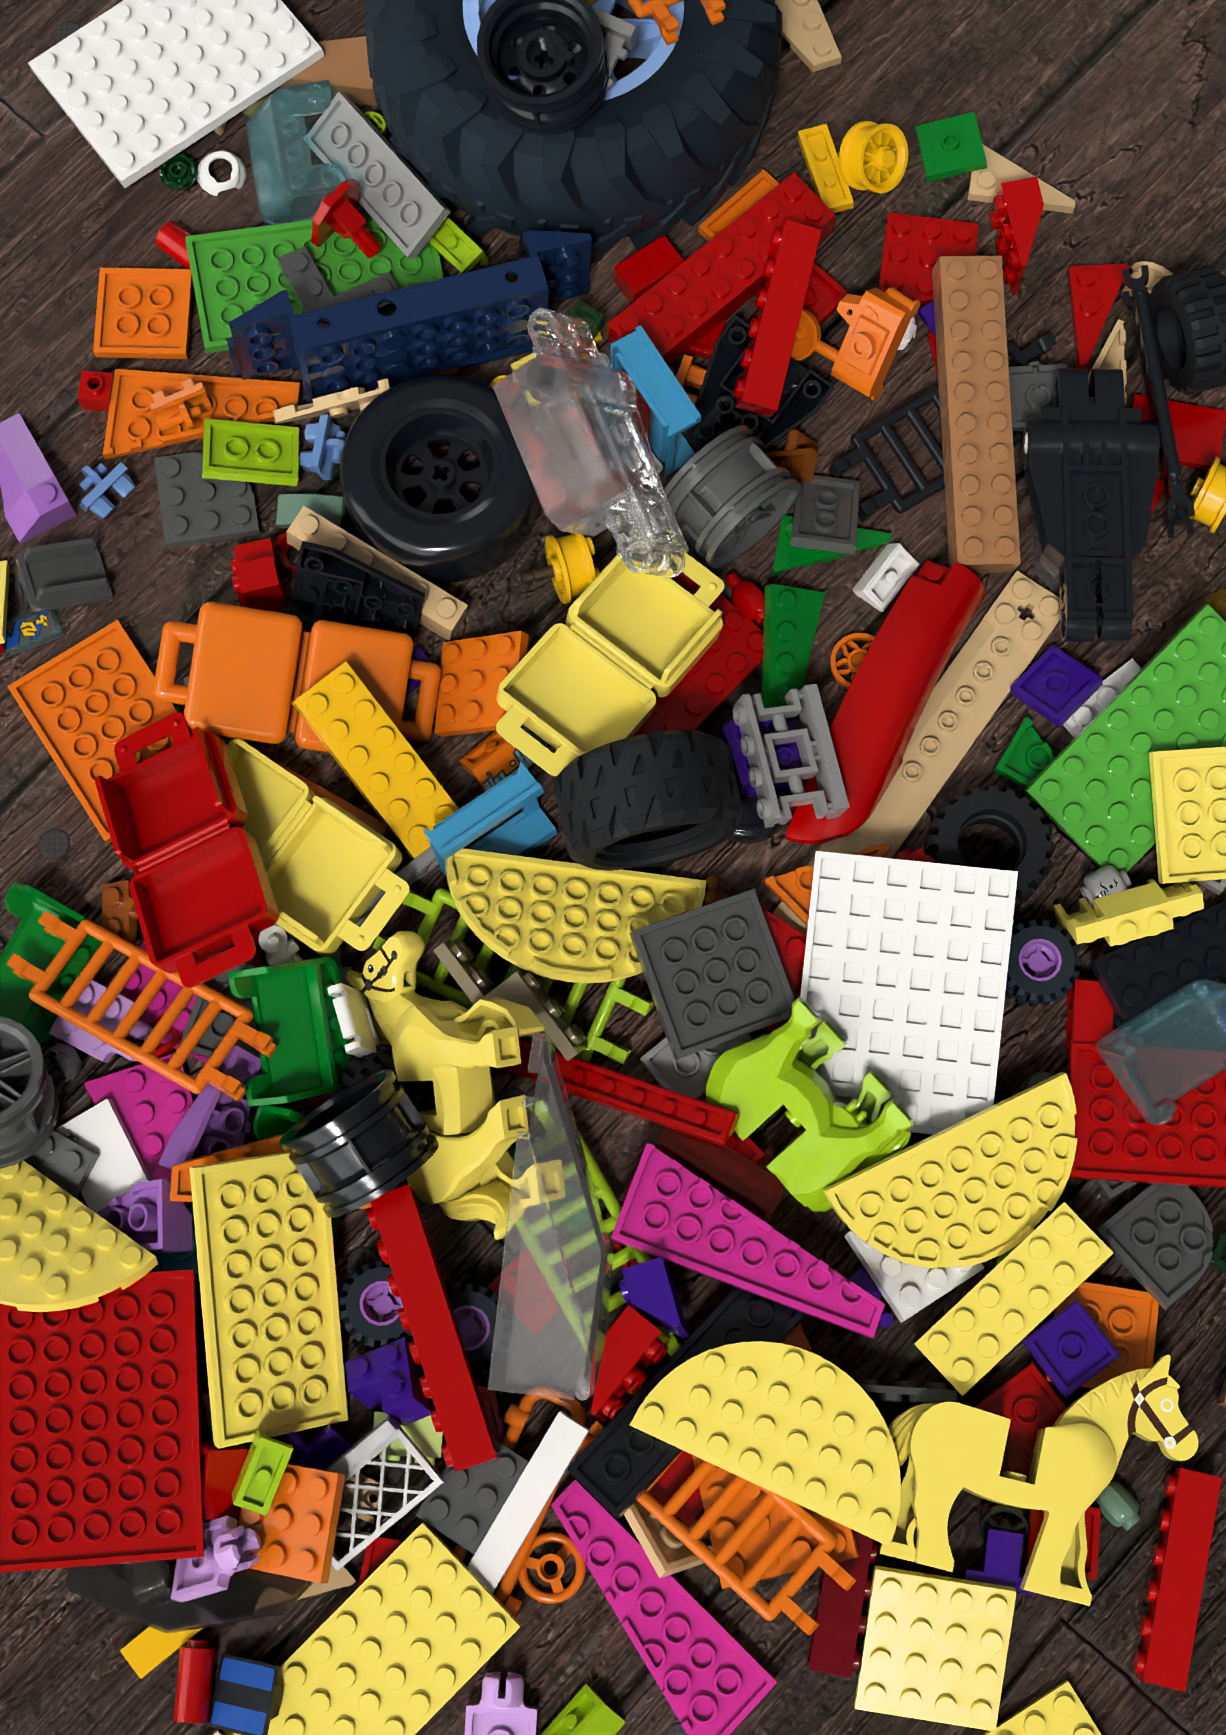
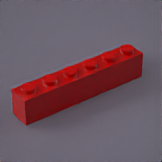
(777, 318)
(1177, 1579)

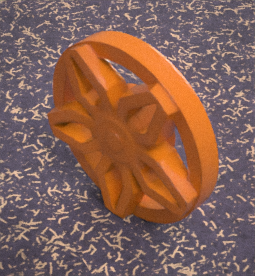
(853, 660)

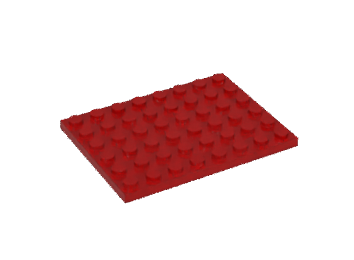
(102, 1429)

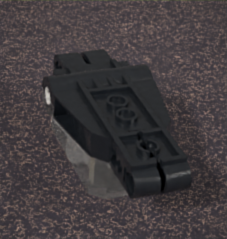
(1091, 499)

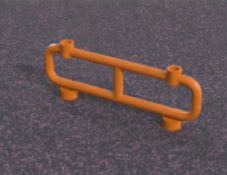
(516, 1419)

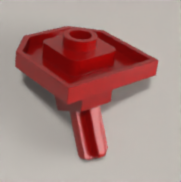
(340, 214)

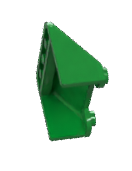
(38, 949)
(301, 1018)

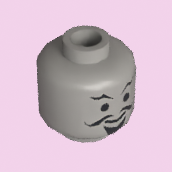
(1104, 882)

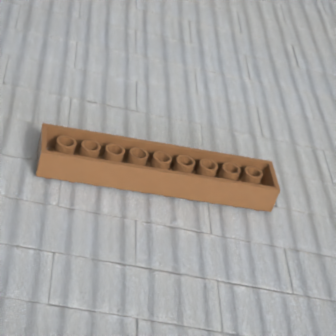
(976, 413)

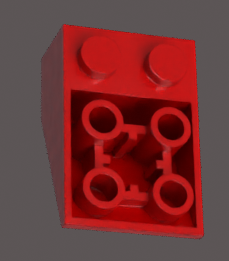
(1016, 220)
(627, 1353)

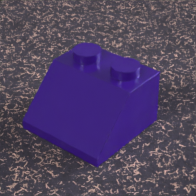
(654, 1295)

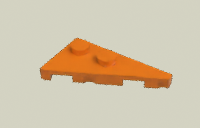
(796, 886)

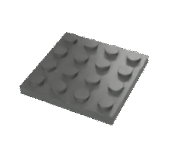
(714, 973)

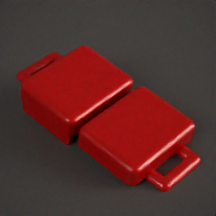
(195, 866)

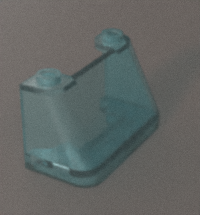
(1169, 1048)

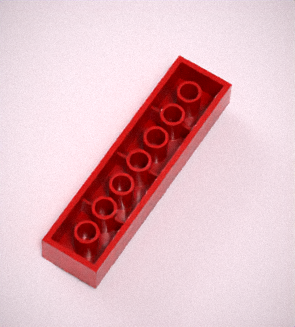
(720, 273)
(433, 1328)

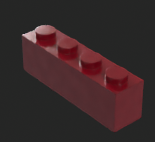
(841, 1615)

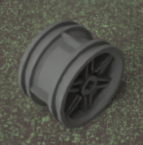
(730, 496)
(30, 1116)

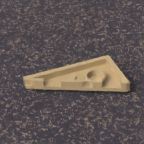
(334, 404)

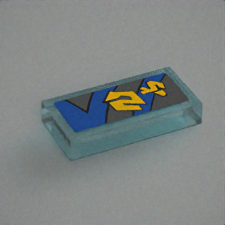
(31, 631)

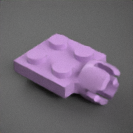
(90, 1044)
(226, 1552)
(499, 1710)

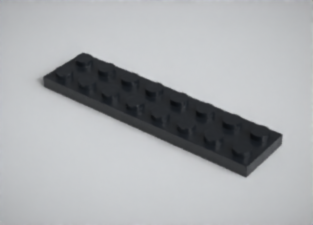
(626, 1460)

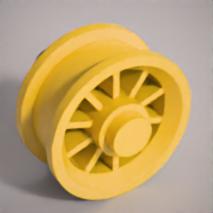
(873, 156)
(1210, 496)

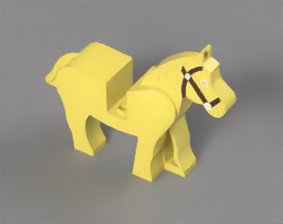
(963, 1449)

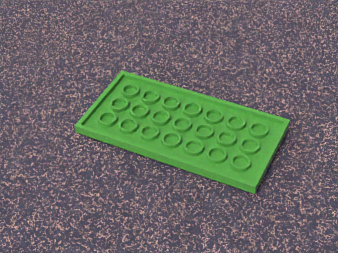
(241, 269)
(1102, 778)

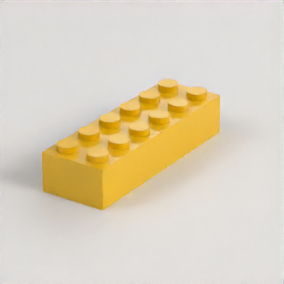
(375, 757)

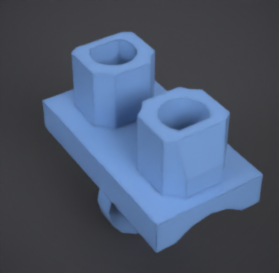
(327, 448)
(116, 479)

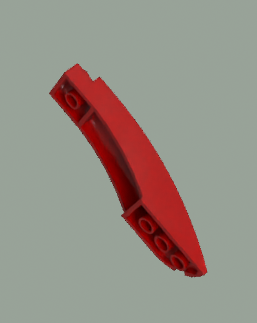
(891, 694)

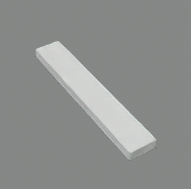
(527, 1500)

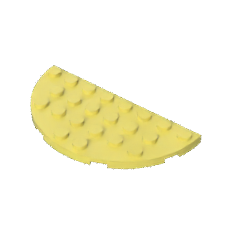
(563, 915)
(968, 1186)
(57, 1248)
(785, 1426)

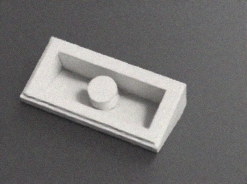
(886, 576)

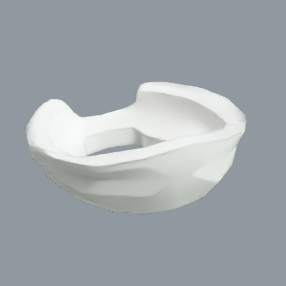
(209, 184)

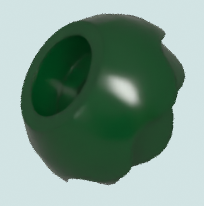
(176, 164)

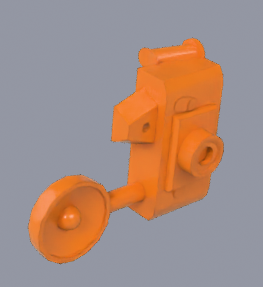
(870, 342)

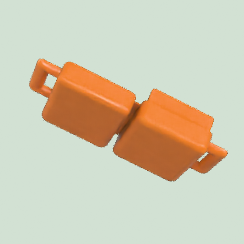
(259, 661)

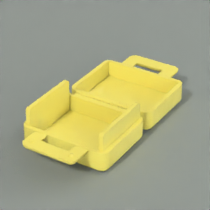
(603, 669)
(316, 857)

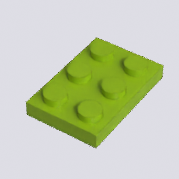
(250, 452)

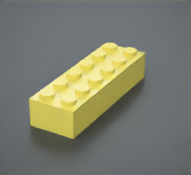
(1013, 1299)

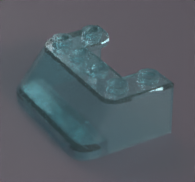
(281, 157)

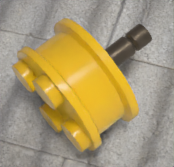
(568, 565)

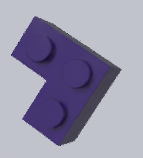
(390, 1379)

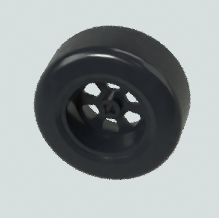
(405, 425)

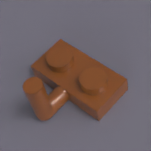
(798, 462)
(119, 911)

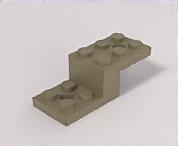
(521, 988)

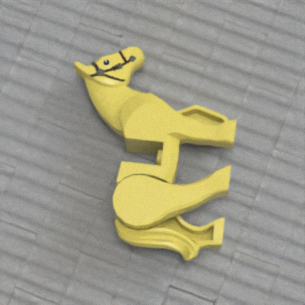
(455, 1050)

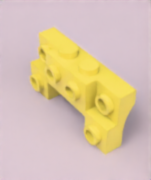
(1130, 913)

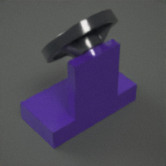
(1002, 1549)

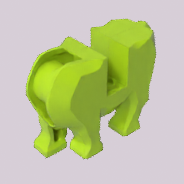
(838, 1136)

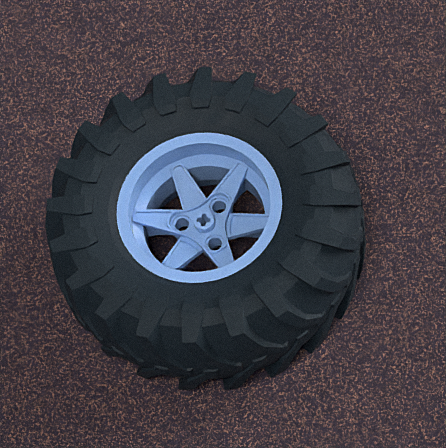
(636, 166)

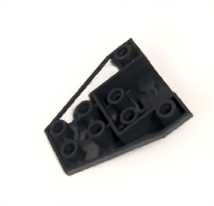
(800, 398)
(351, 592)

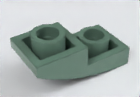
(327, 506)

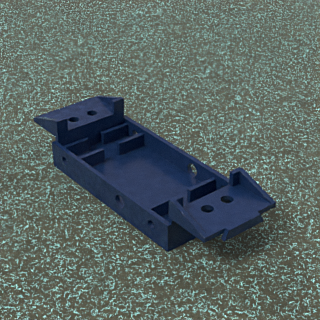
(434, 326)

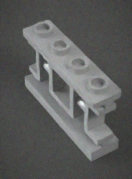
(814, 749)

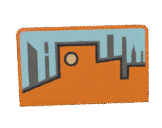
(493, 761)

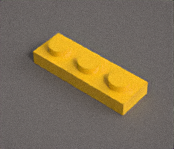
(824, 168)

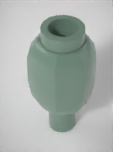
(1118, 1506)

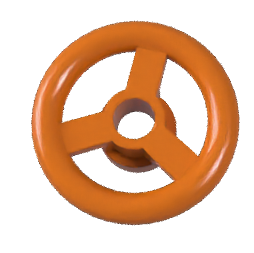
(559, 1593)

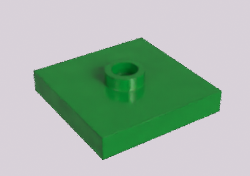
(951, 146)

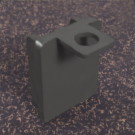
(61, 575)

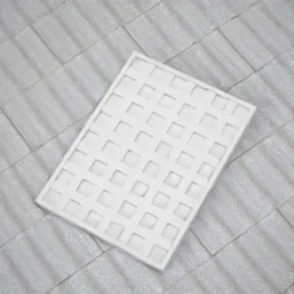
(169, 73)
(911, 978)

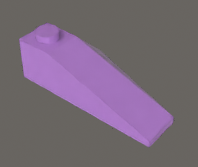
(28, 486)
(214, 1118)
(151, 1218)

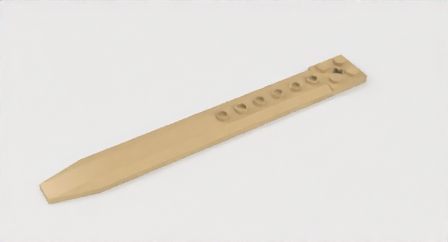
(954, 717)

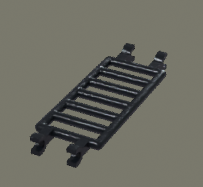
(1158, 401)
(910, 410)

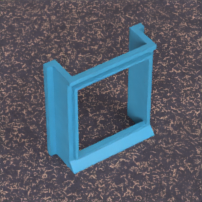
(668, 402)
(515, 837)

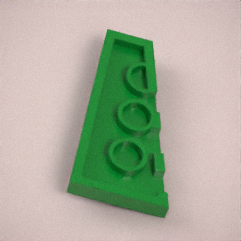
(788, 637)

